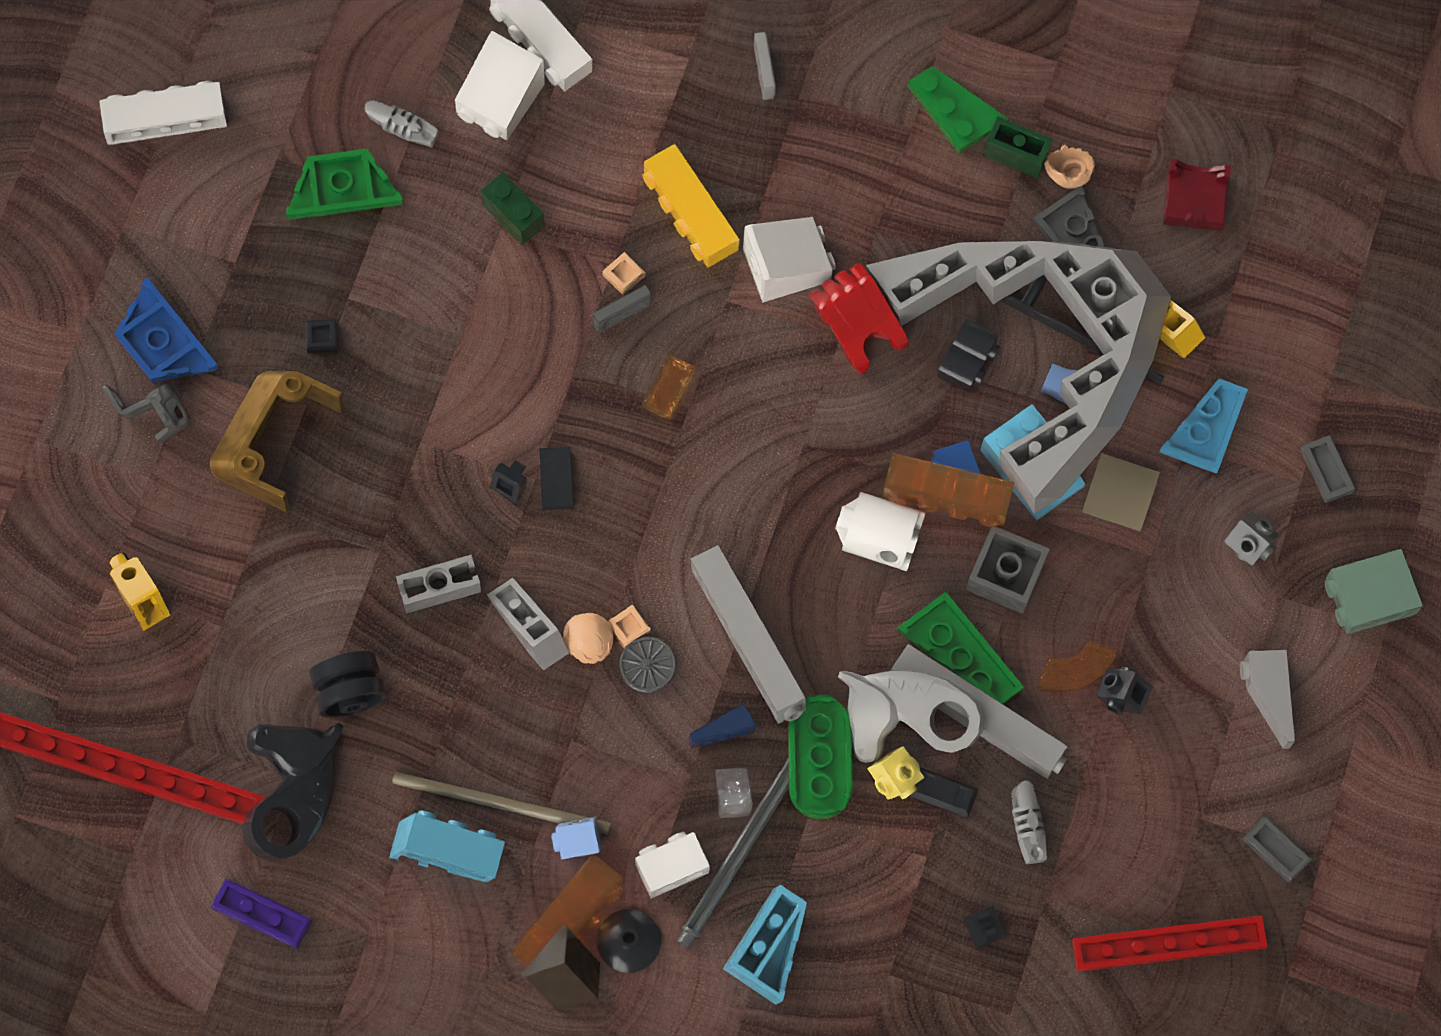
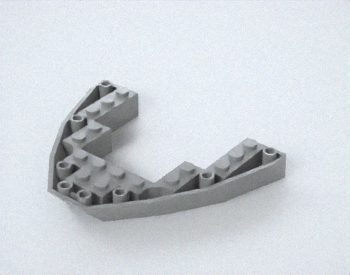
(1108, 294)

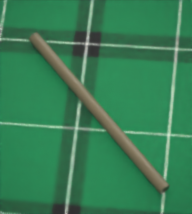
(491, 800)

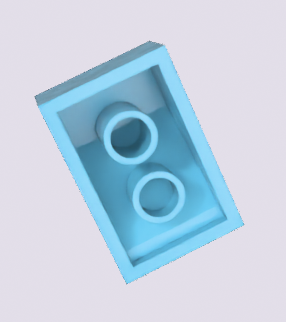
(1010, 432)

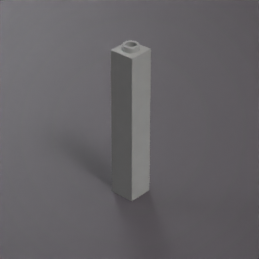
(748, 635)
(1001, 725)

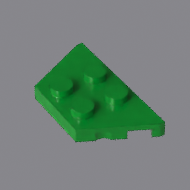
(341, 185)

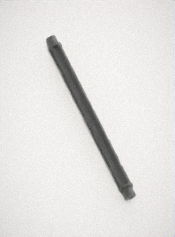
(735, 858)

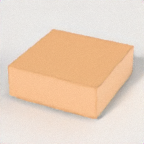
(623, 273)
(628, 626)

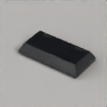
(945, 793)

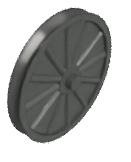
(647, 664)

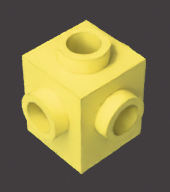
(896, 774)

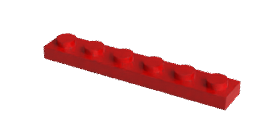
(1169, 943)

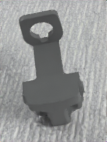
(164, 401)

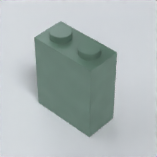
(1373, 592)

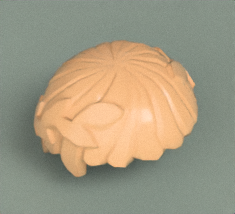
(1069, 167)
(588, 637)

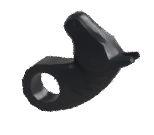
(304, 795)

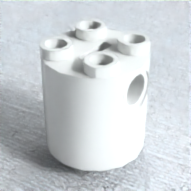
(879, 530)

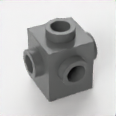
(1252, 539)

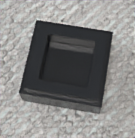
(321, 336)

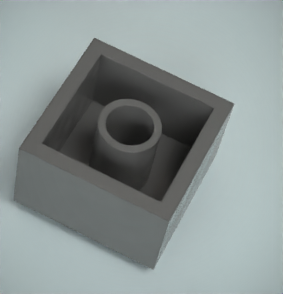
(1007, 569)

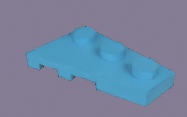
(1208, 428)

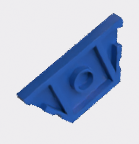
(160, 339)

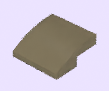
(1120, 492)

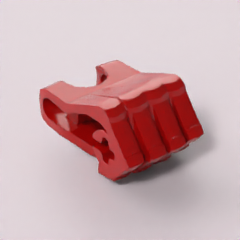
(857, 313)

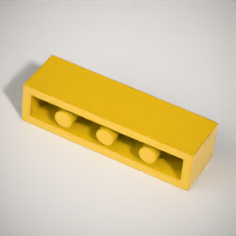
(690, 206)

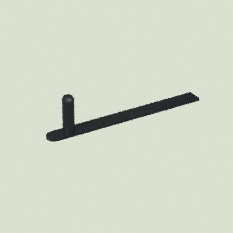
(1025, 307)

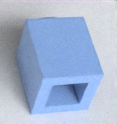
(577, 838)

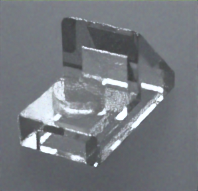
(733, 792)

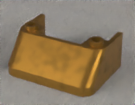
(235, 457)

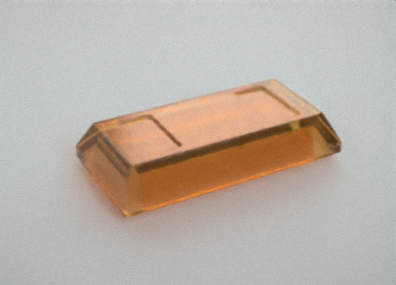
(668, 386)

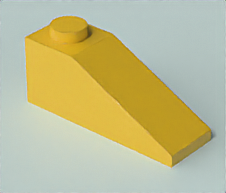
(1180, 330)

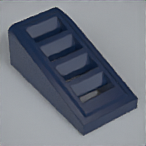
(728, 726)

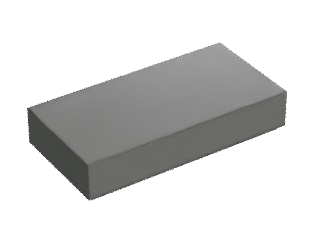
(764, 65)

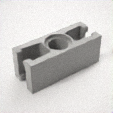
(440, 571)

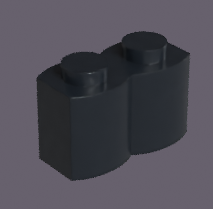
(968, 355)

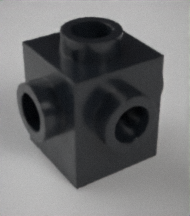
(1124, 691)

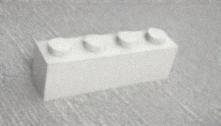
(545, 37)
(163, 112)

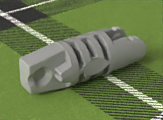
(402, 123)
(1028, 823)

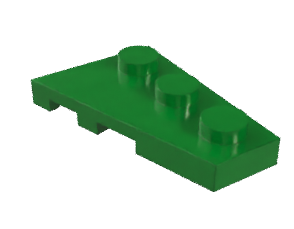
(953, 108)

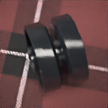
(347, 684)

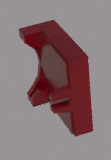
(1196, 196)

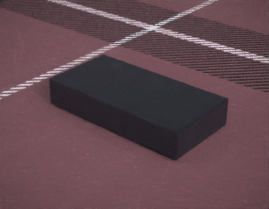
(556, 478)

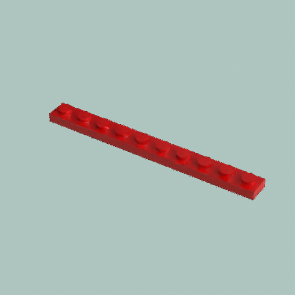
(126, 769)

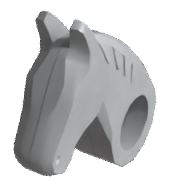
(888, 697)

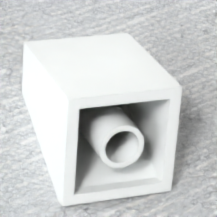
(500, 86)
(787, 256)

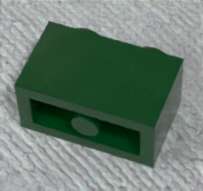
(1017, 147)
(512, 208)

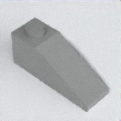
(529, 624)
(1269, 687)

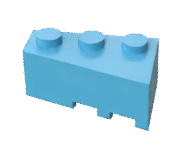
(448, 846)
(768, 946)

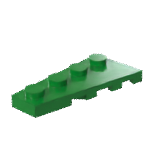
(957, 645)

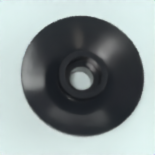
(633, 956)

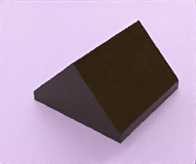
(565, 972)

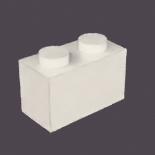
(671, 864)

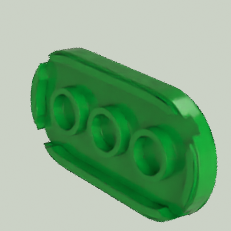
(820, 758)

